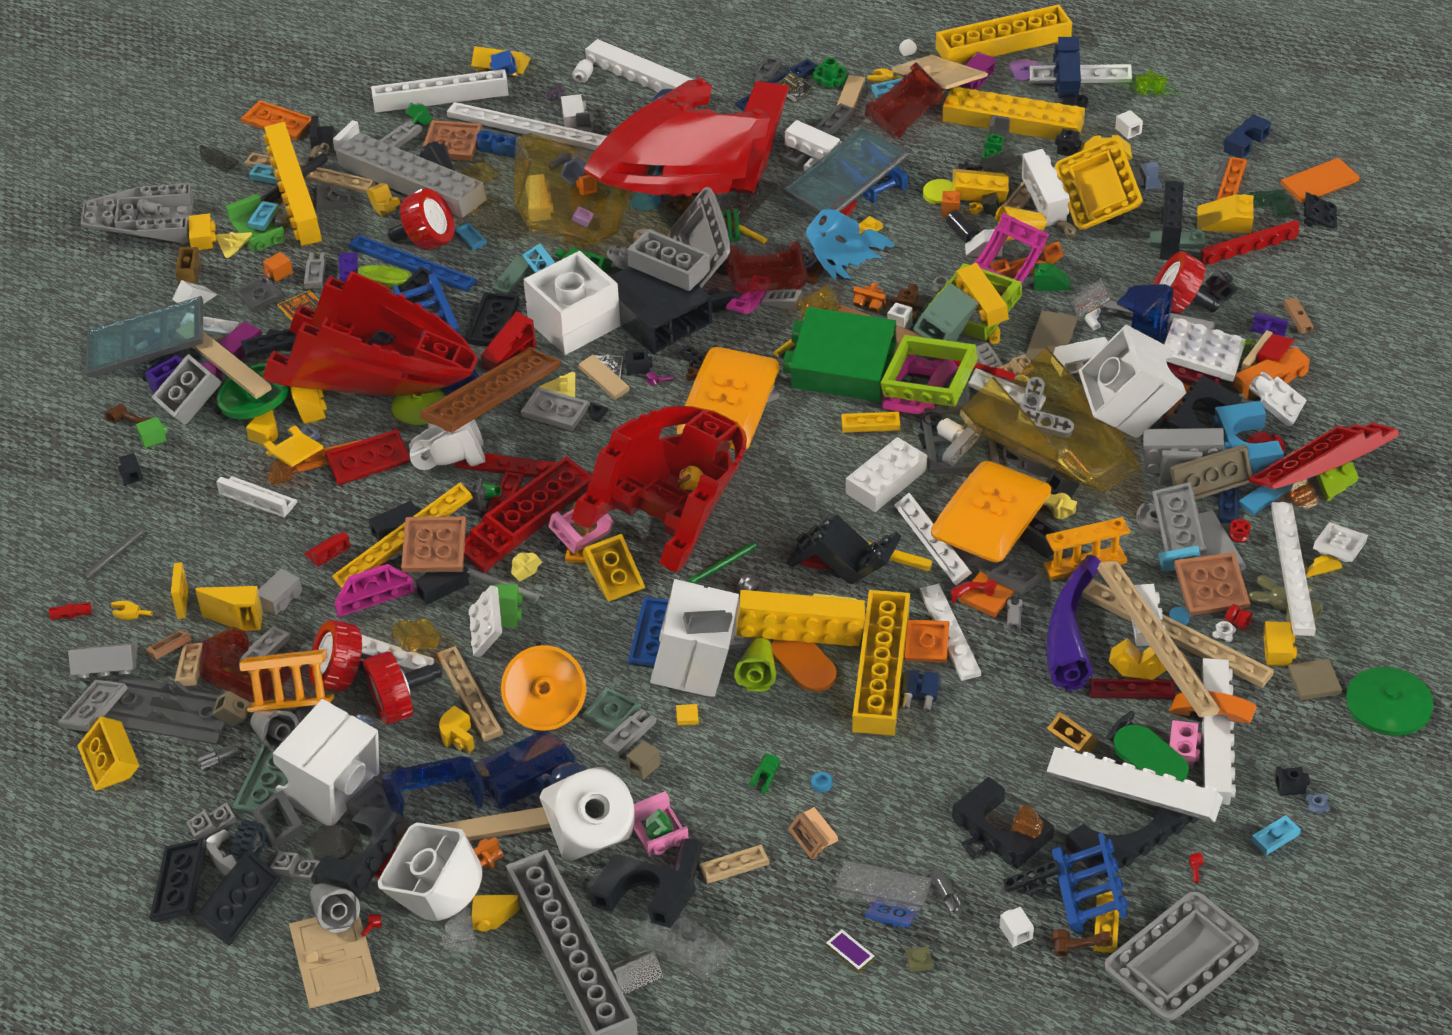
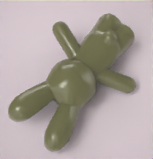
(1278, 598)

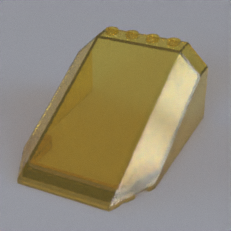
(550, 203)
(1092, 453)

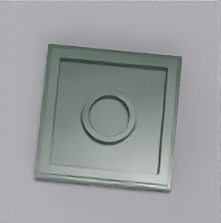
(611, 709)

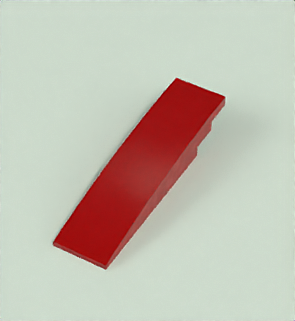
(771, 100)
(1324, 454)
(524, 513)

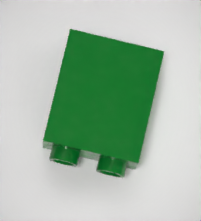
(841, 353)

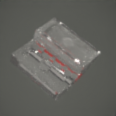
(1090, 298)

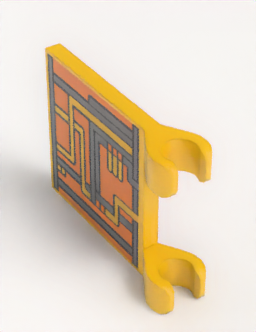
(306, 299)

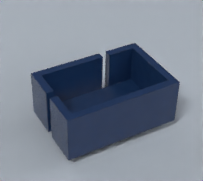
(1067, 66)

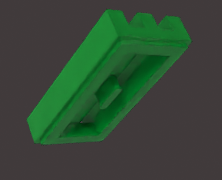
(729, 214)

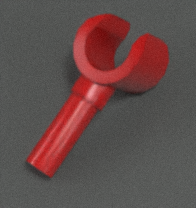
(1196, 860)
(373, 921)

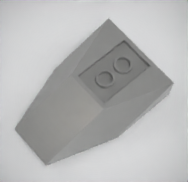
(120, 214)

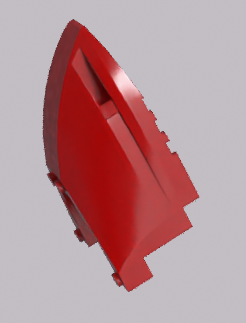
(691, 144)
(336, 349)
(644, 470)

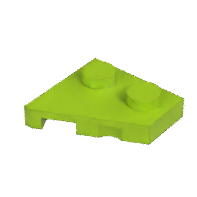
(1337, 480)

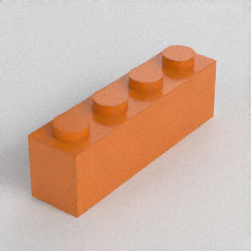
(1291, 365)

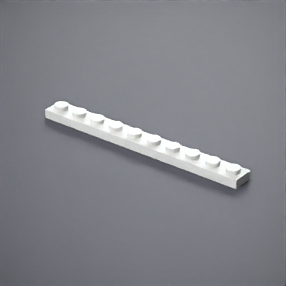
(524, 125)
(1293, 569)

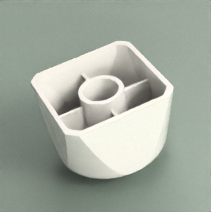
(573, 828)
(432, 872)

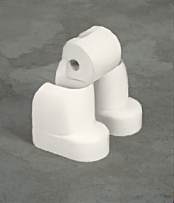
(443, 448)

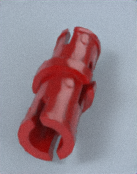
(70, 610)

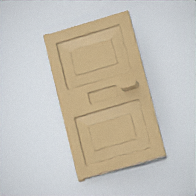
(943, 71)
(333, 963)

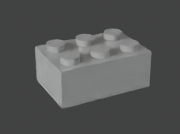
(186, 389)

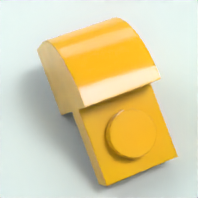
(382, 199)
(454, 729)

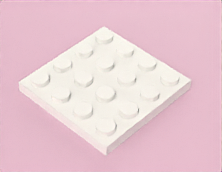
(1204, 349)

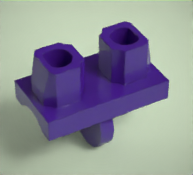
(1264, 322)

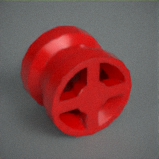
(1239, 530)

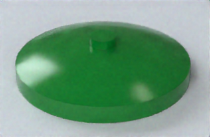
(239, 404)
(1389, 701)

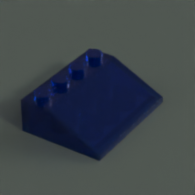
(513, 770)

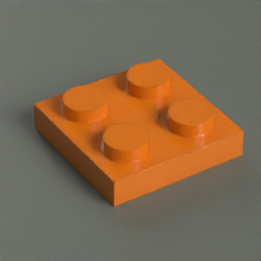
(927, 641)

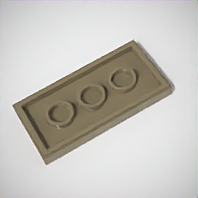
(1051, 332)
(1214, 472)

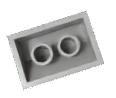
(103, 659)

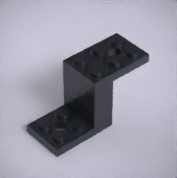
(843, 549)

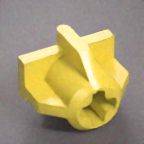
(1061, 505)
(524, 565)

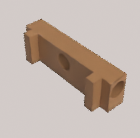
(1298, 315)

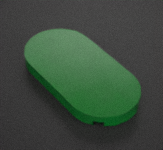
(1146, 750)

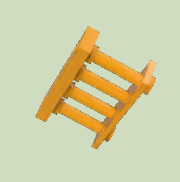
(1076, 537)
(274, 664)

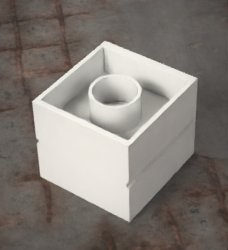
(572, 302)
(1131, 382)
(692, 660)
(327, 762)

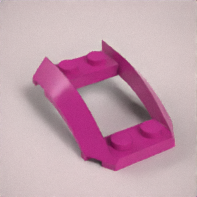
(1020, 231)
(940, 374)

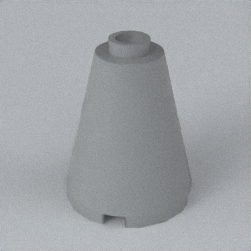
(273, 726)
(334, 907)

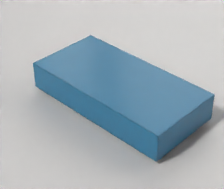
(470, 236)

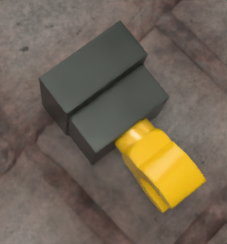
(989, 204)

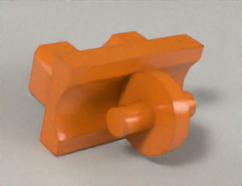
(871, 295)
(488, 852)

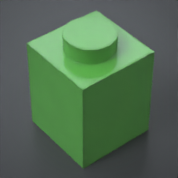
(151, 432)

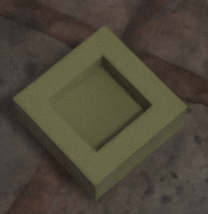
(918, 959)

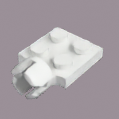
(1278, 397)

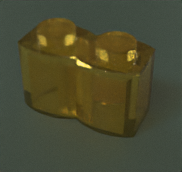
(416, 635)

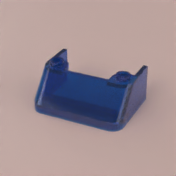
(1150, 309)
(431, 774)

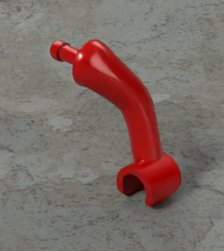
(988, 588)

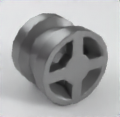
(748, 583)

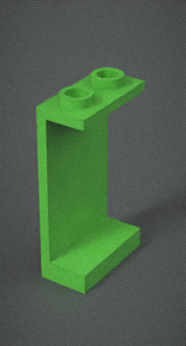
(239, 215)

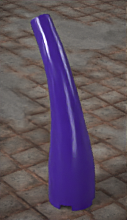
(1065, 649)

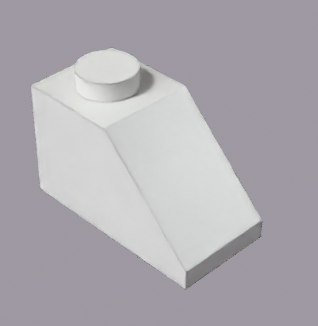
(978, 243)
(190, 290)

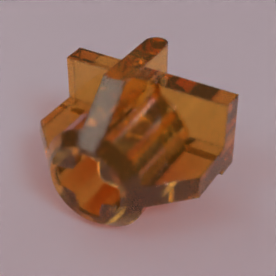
(280, 472)
(1303, 494)
(1027, 822)

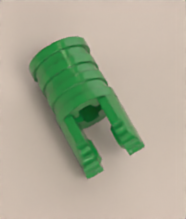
(765, 771)

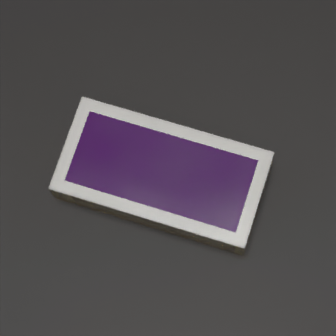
(850, 951)

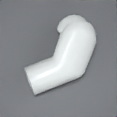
(1091, 319)
(217, 838)

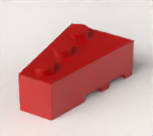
(510, 341)

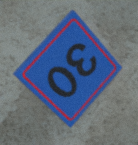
(889, 914)

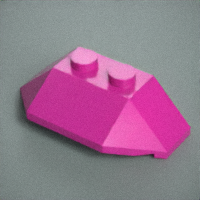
(372, 589)

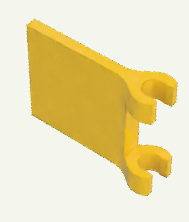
(294, 448)

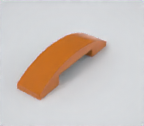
(1050, 254)
(1234, 707)

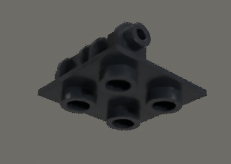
(1319, 210)

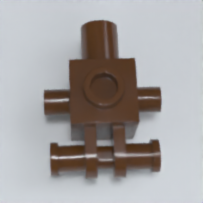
(910, 298)

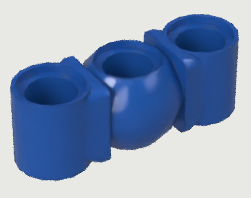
(498, 144)

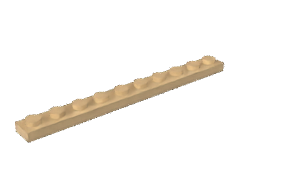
(1186, 638)
(1158, 639)

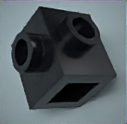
(1070, 140)
(1218, 282)

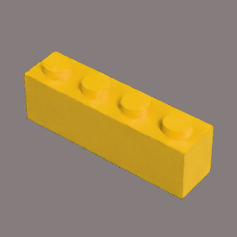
(975, 284)

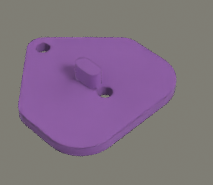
(1023, 64)

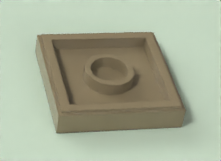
(1314, 679)

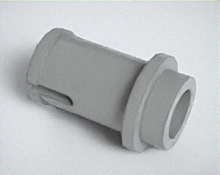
(146, 206)

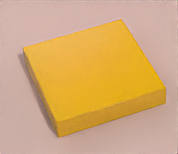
(179, 590)

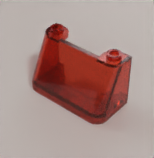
(904, 102)
(766, 271)
(221, 665)

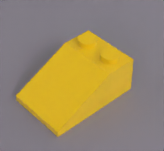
(1227, 214)
(613, 568)

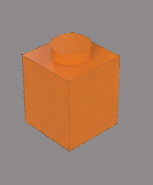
(950, 202)
(277, 267)

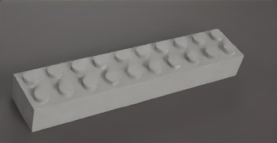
(409, 173)
(570, 947)

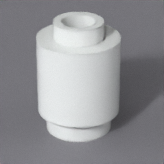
(583, 71)
(949, 429)

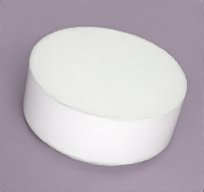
(907, 47)

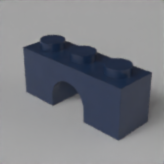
(1240, 141)

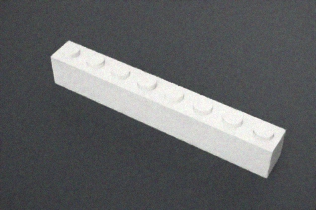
(633, 67)
(440, 90)
(1216, 733)
(1135, 784)

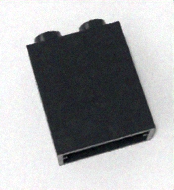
(659, 311)

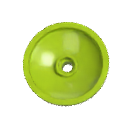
(385, 275)
(408, 407)

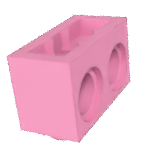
(1184, 740)

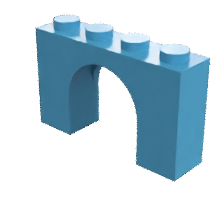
(1243, 418)

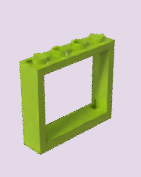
(1012, 293)
(931, 348)

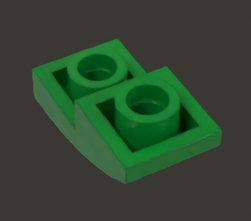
(993, 145)

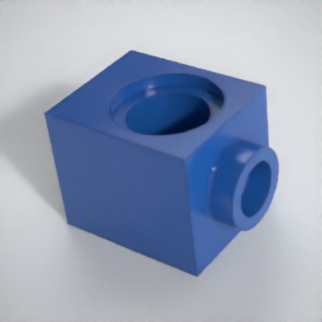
(504, 60)

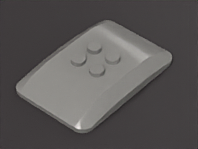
(704, 229)
(1181, 956)

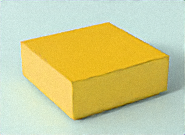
(687, 714)

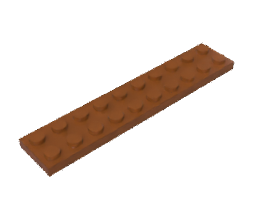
(490, 389)

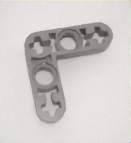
(1032, 411)

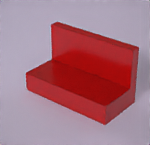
(1274, 348)
(328, 549)

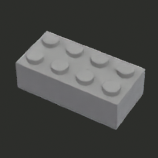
(668, 259)
(1193, 440)

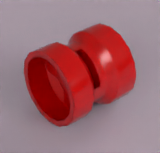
(1238, 617)

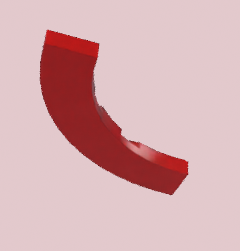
(991, 370)

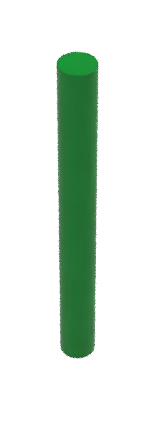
(722, 563)

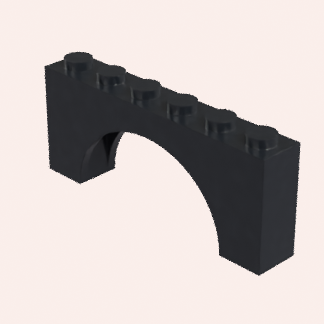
(432, 584)
(1130, 845)

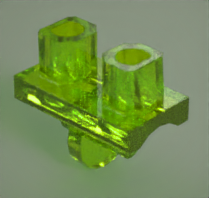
(1150, 80)

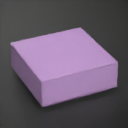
(582, 216)

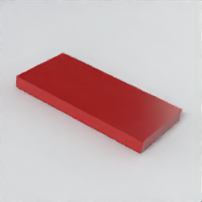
(367, 457)

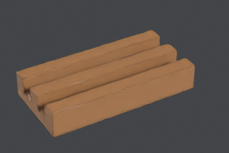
(168, 644)
(817, 843)

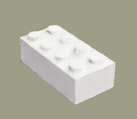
(1045, 186)
(886, 474)

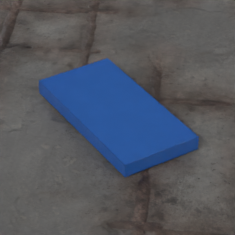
(647, 633)

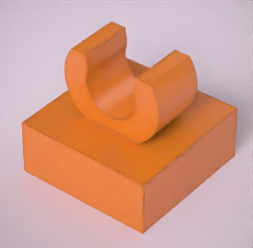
(586, 185)

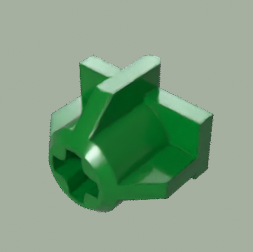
(419, 113)
(658, 825)

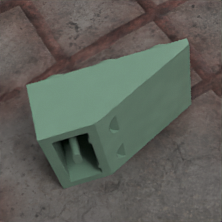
(946, 315)

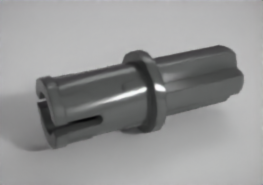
(217, 756)

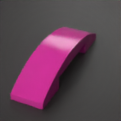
(747, 302)

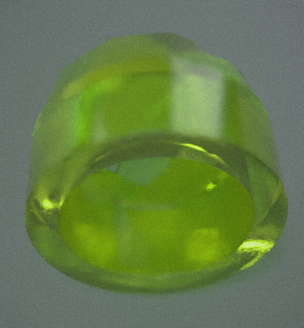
(1247, 350)

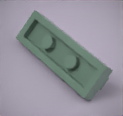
(1191, 239)
(511, 276)

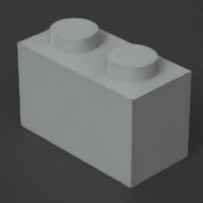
(279, 591)

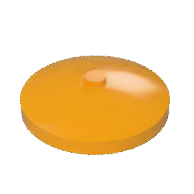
(543, 687)

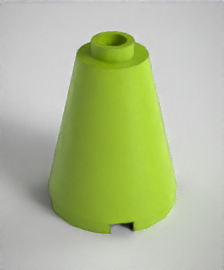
(756, 666)

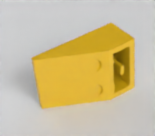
(232, 606)

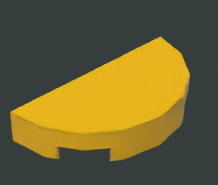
(1322, 565)

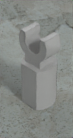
(1014, 615)

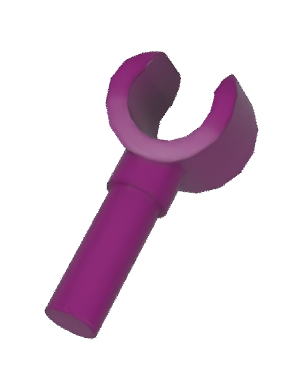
(653, 379)

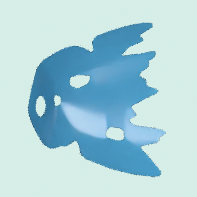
(851, 252)

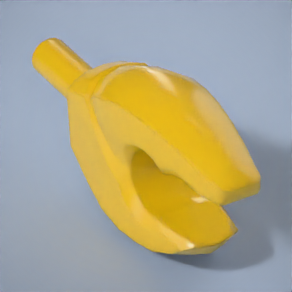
(882, 75)
(130, 612)

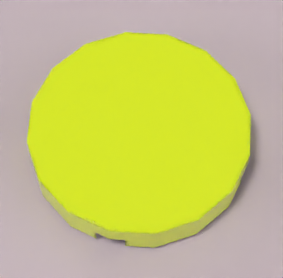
(934, 189)

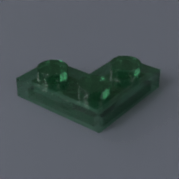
(1276, 199)

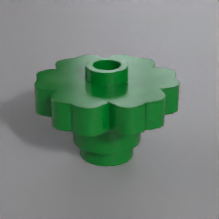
(830, 74)

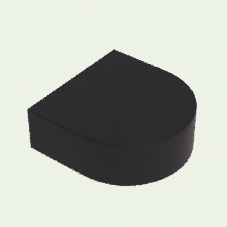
(965, 844)

